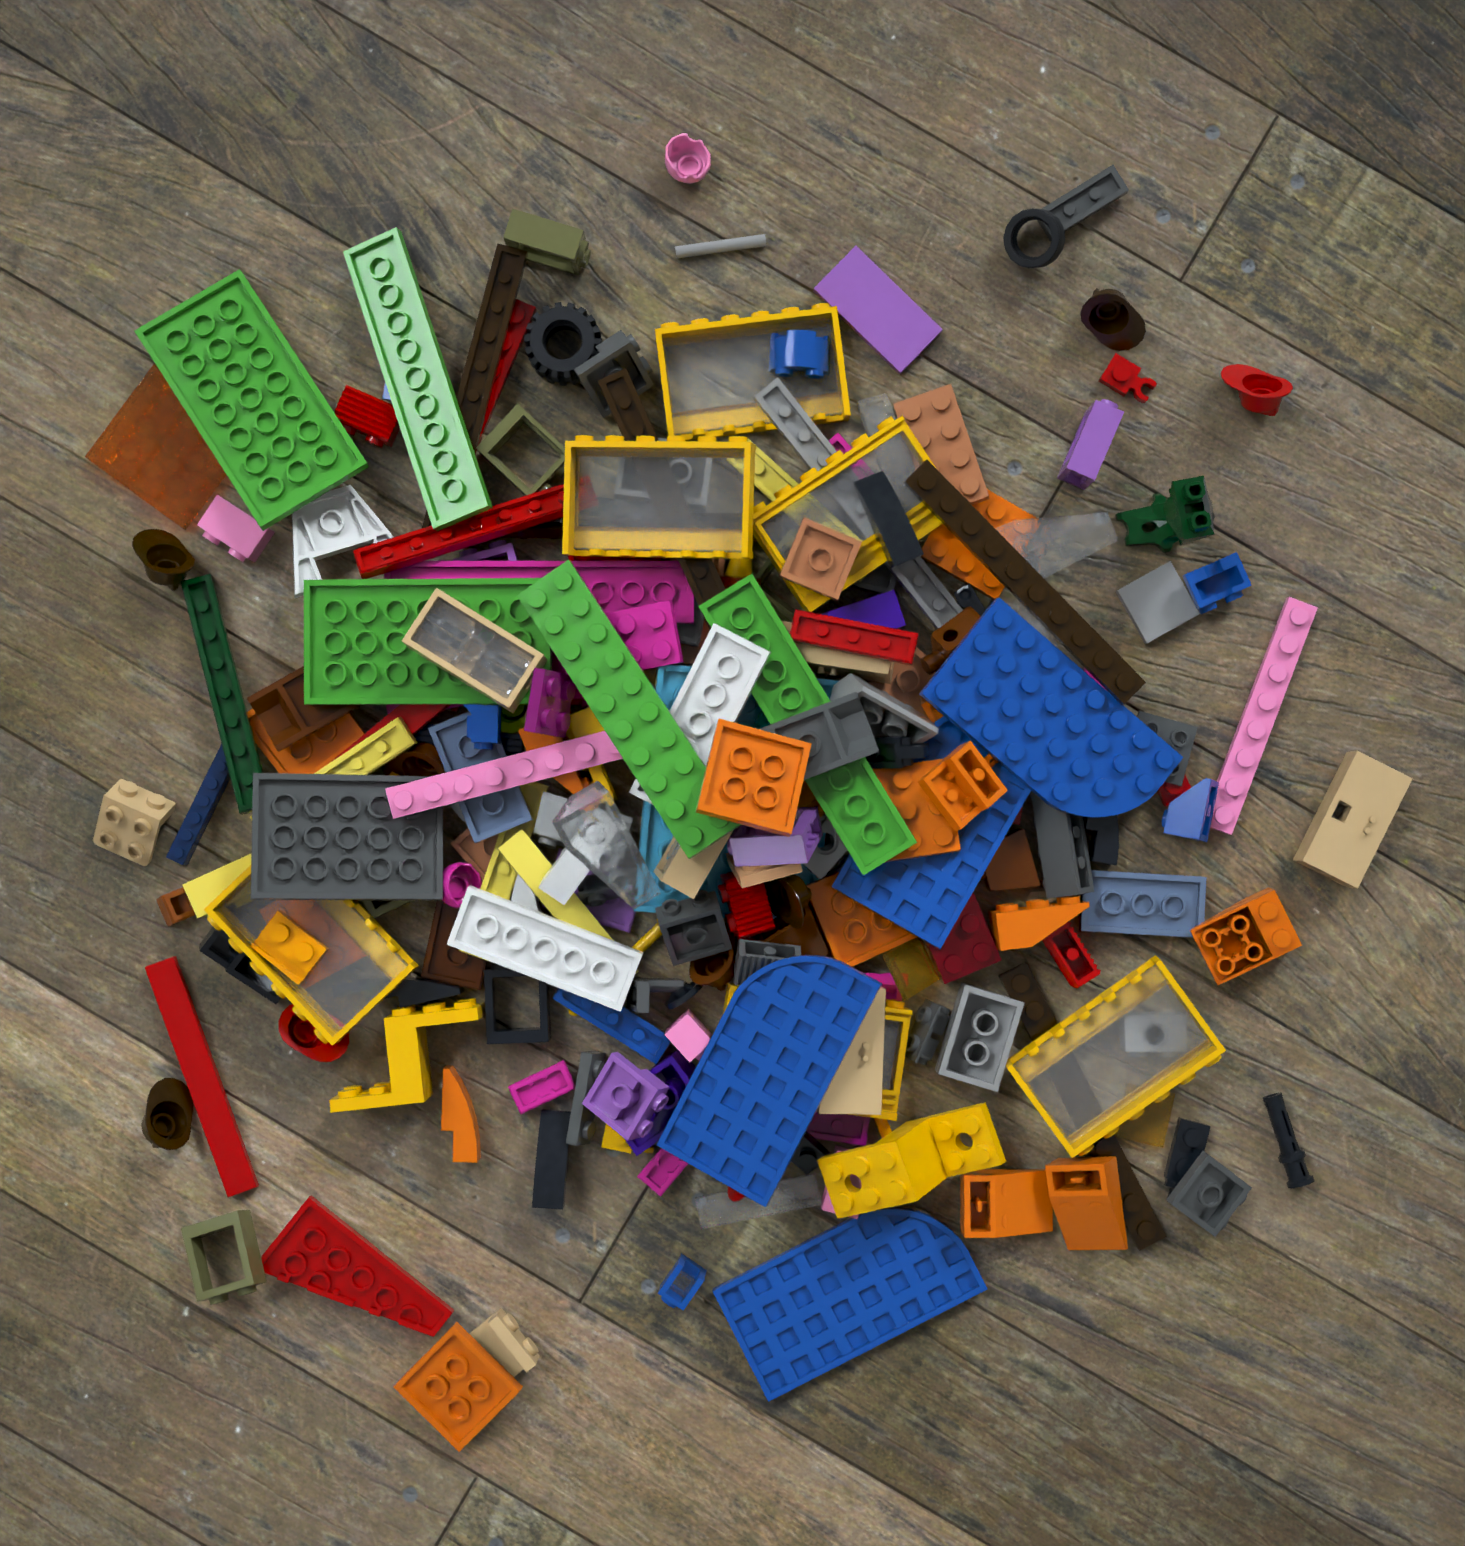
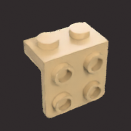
(131, 821)
(506, 1343)

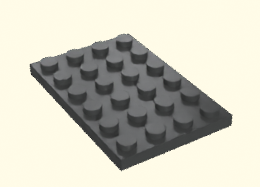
(340, 840)

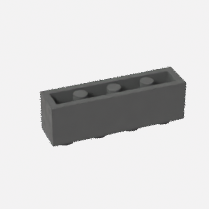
(1062, 851)

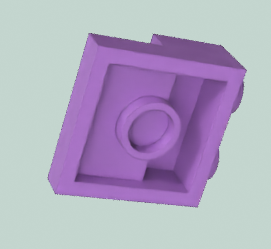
(626, 1097)

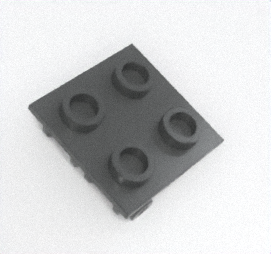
(1177, 735)

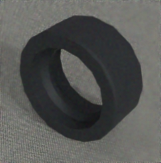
(1011, 233)

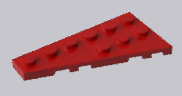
(342, 1265)

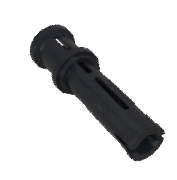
(1291, 1154)

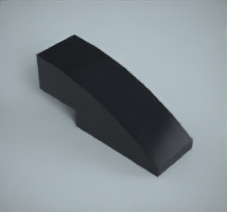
(888, 519)
(1104, 839)
(217, 947)
(551, 1160)

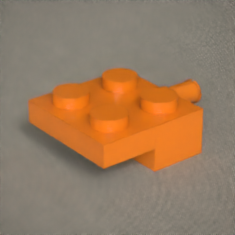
(963, 785)

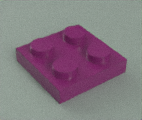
(549, 703)

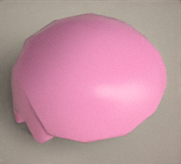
(687, 159)

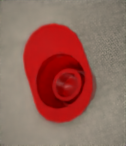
(1257, 389)
(301, 1038)

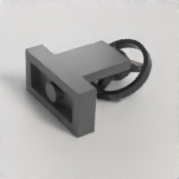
(641, 987)

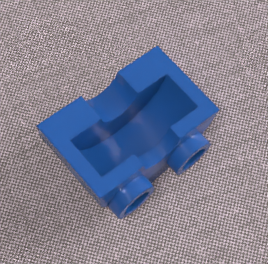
(799, 352)
(1217, 581)

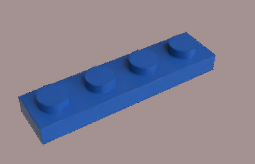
(622, 1025)

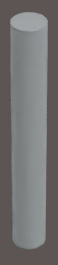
(720, 246)

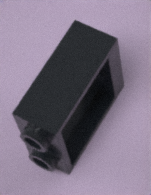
(514, 1035)

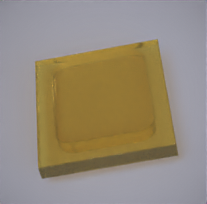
(911, 968)
(1151, 1125)

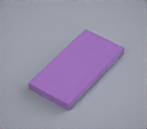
(878, 310)

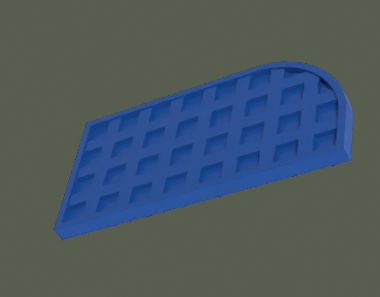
(1048, 719)
(932, 891)
(768, 1071)
(845, 1294)

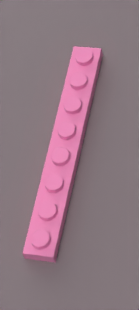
(1261, 712)
(501, 774)

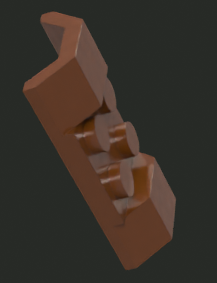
(285, 714)

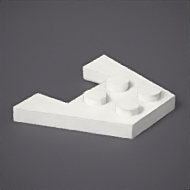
(330, 527)

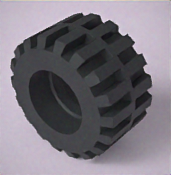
(545, 326)

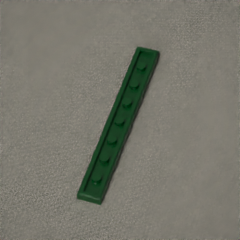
(223, 687)

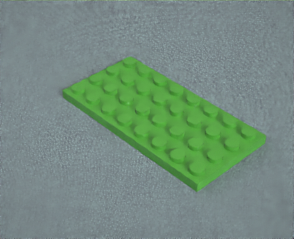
(251, 399)
(358, 631)

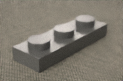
(1086, 199)
(581, 1122)

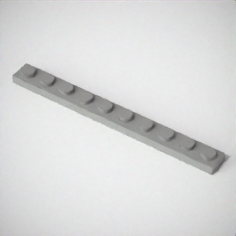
(814, 450)

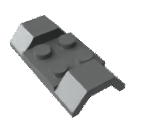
(836, 731)

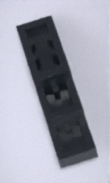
(420, 990)

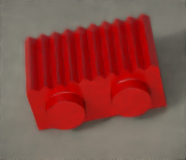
(367, 416)
(747, 907)
(1071, 956)

